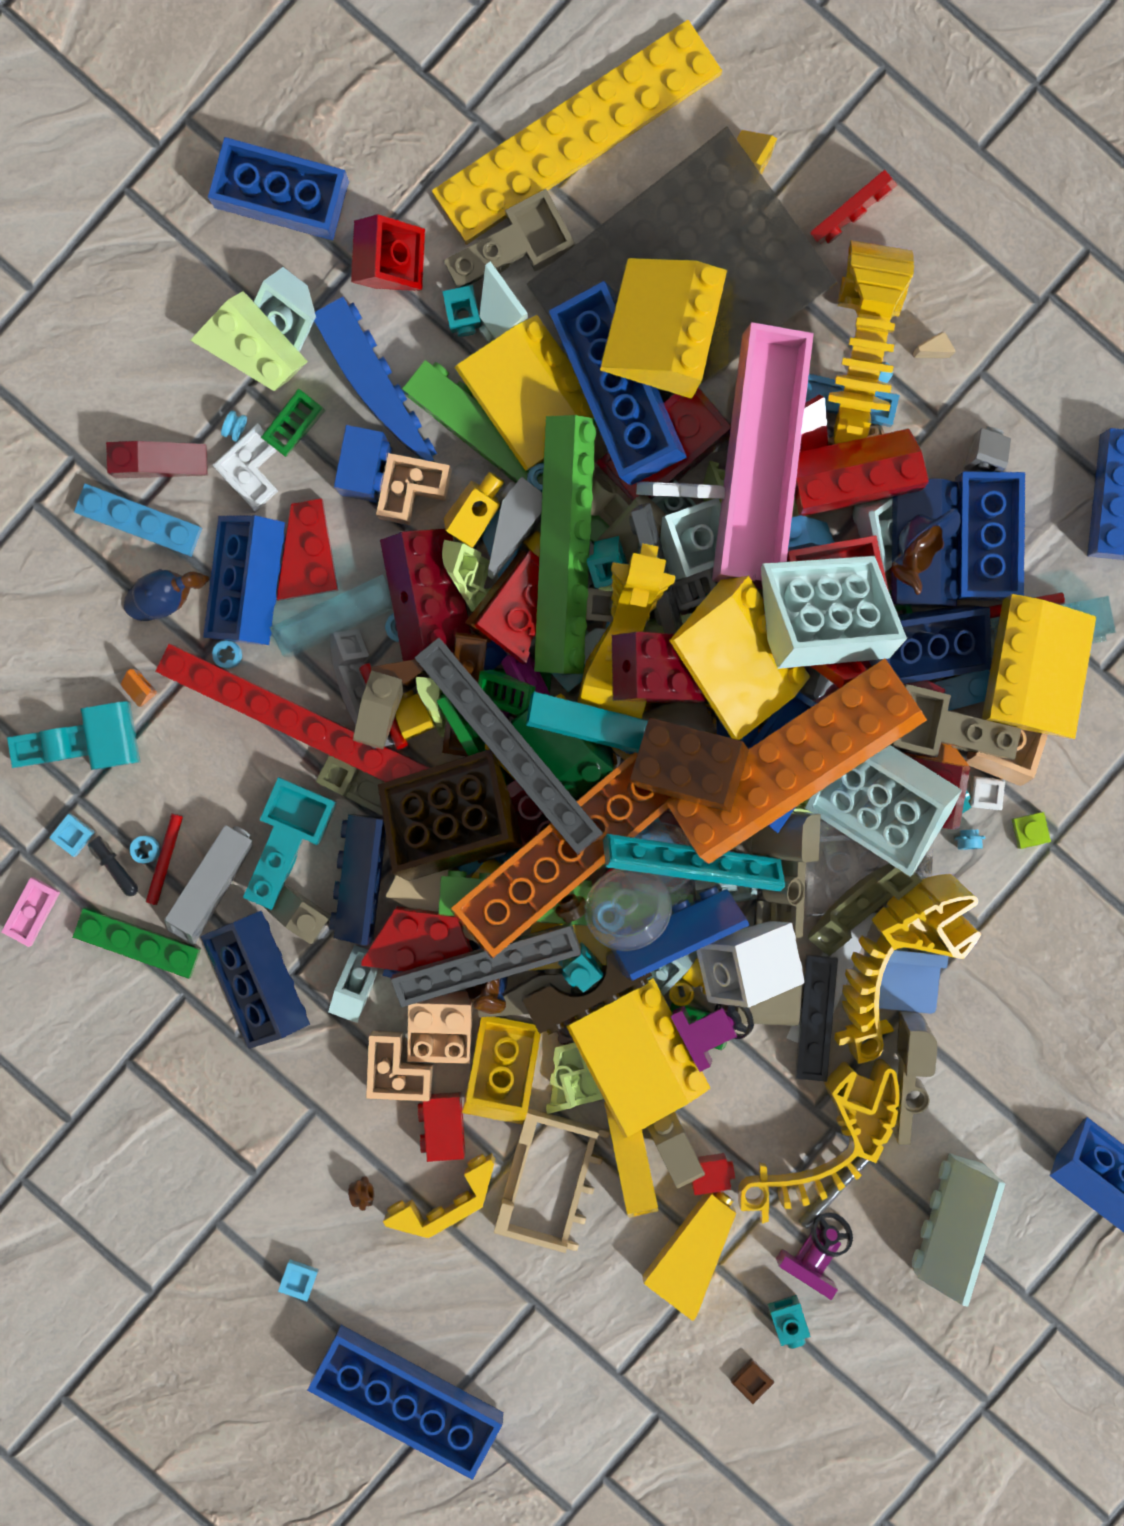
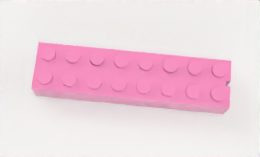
(763, 451)

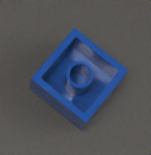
(362, 463)

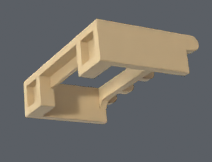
(530, 1236)

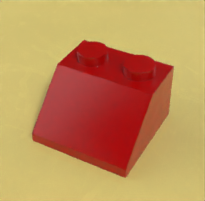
(387, 254)

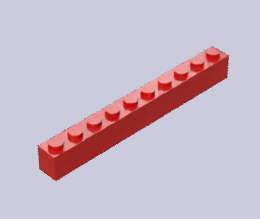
(283, 715)

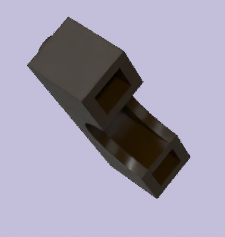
(552, 1006)

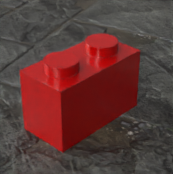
(443, 1127)

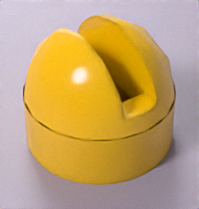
(675, 996)

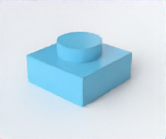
(72, 835)
(298, 1280)

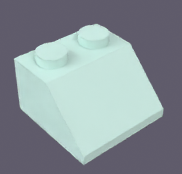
(691, 538)

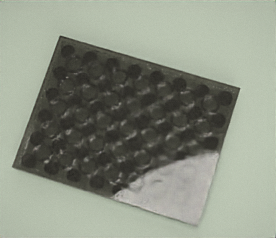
(712, 213)

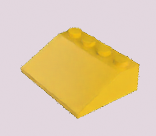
(664, 323)
(522, 382)
(731, 657)
(1039, 666)
(638, 1058)

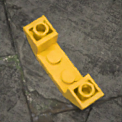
(408, 1219)

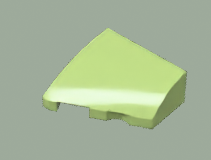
(466, 570)
(429, 694)
(571, 1080)

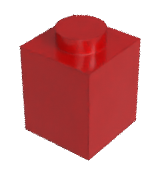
(717, 1174)

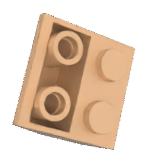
(440, 1029)

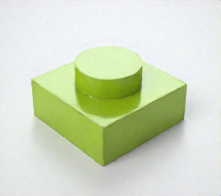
(1031, 830)

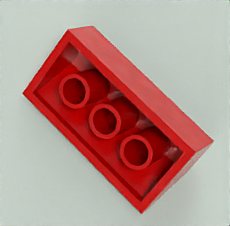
(859, 472)

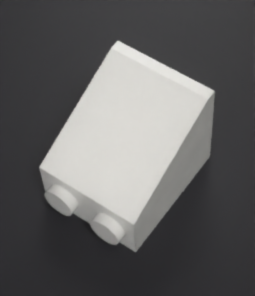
(751, 964)

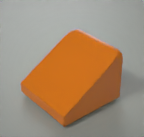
(137, 687)

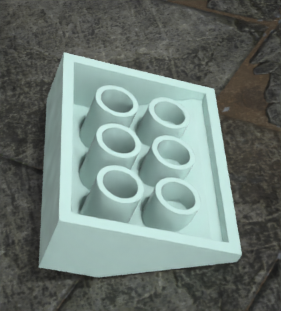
(829, 612)
(889, 807)
(958, 1227)

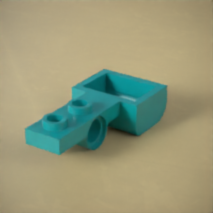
(105, 737)
(295, 817)

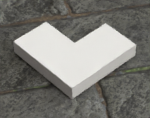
(241, 467)
(681, 490)

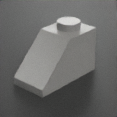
(988, 451)

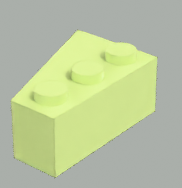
(250, 342)

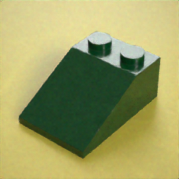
(572, 760)

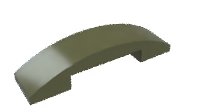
(351, 783)
(857, 904)

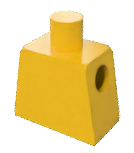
(468, 521)

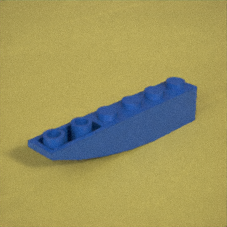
(369, 374)

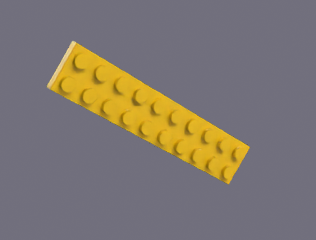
(577, 131)

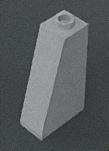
(208, 884)

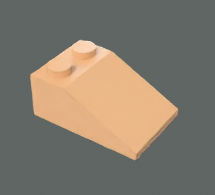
(1018, 770)

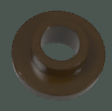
(571, 908)

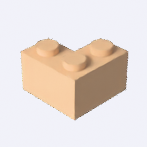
(404, 480)
(389, 1076)

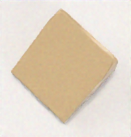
(935, 347)

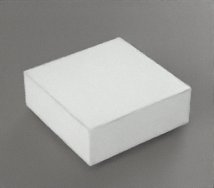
(987, 793)

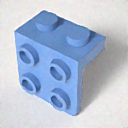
(911, 981)

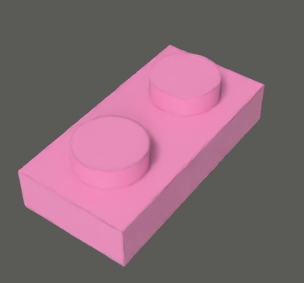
(30, 911)

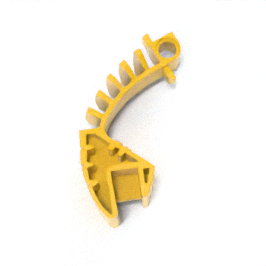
(876, 290)
(634, 597)
(922, 919)
(866, 1116)

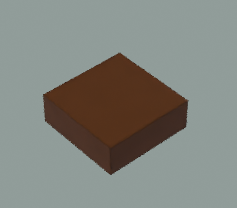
(752, 1380)

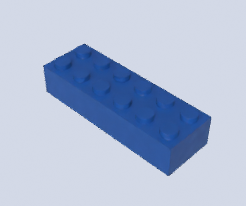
(625, 411)
(406, 1402)

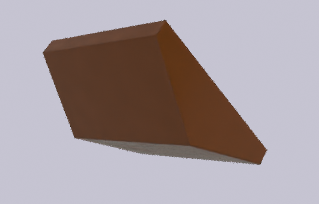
(403, 670)

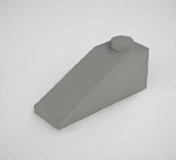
(517, 518)

